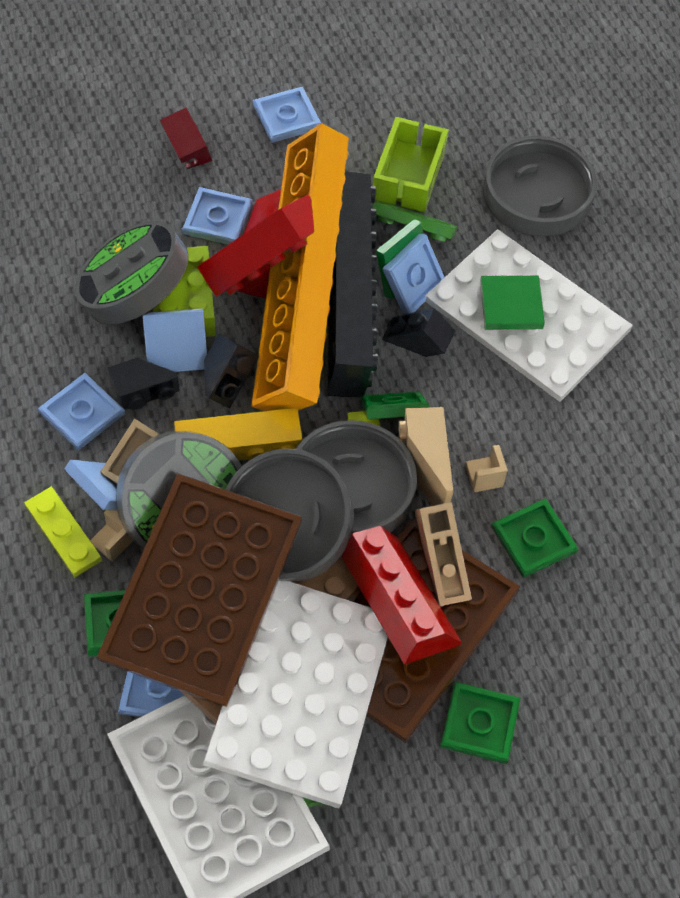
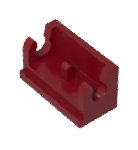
(186, 138)

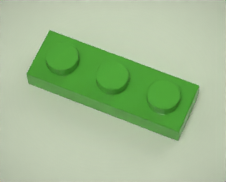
(389, 213)

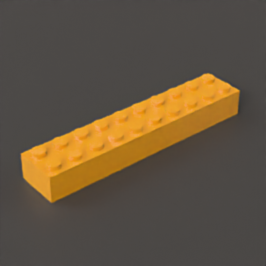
(302, 283)

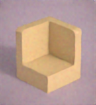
(487, 472)
(112, 537)

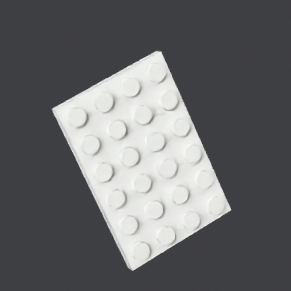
(576, 326)
(302, 695)
(214, 826)

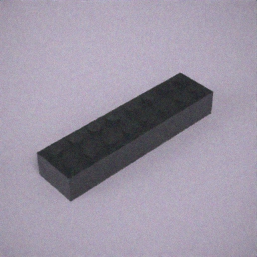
(350, 302)

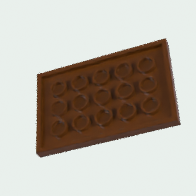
(200, 590)
(409, 691)

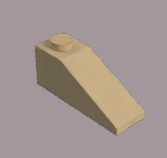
(443, 553)

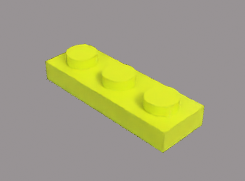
(63, 531)

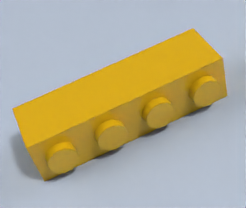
(250, 433)

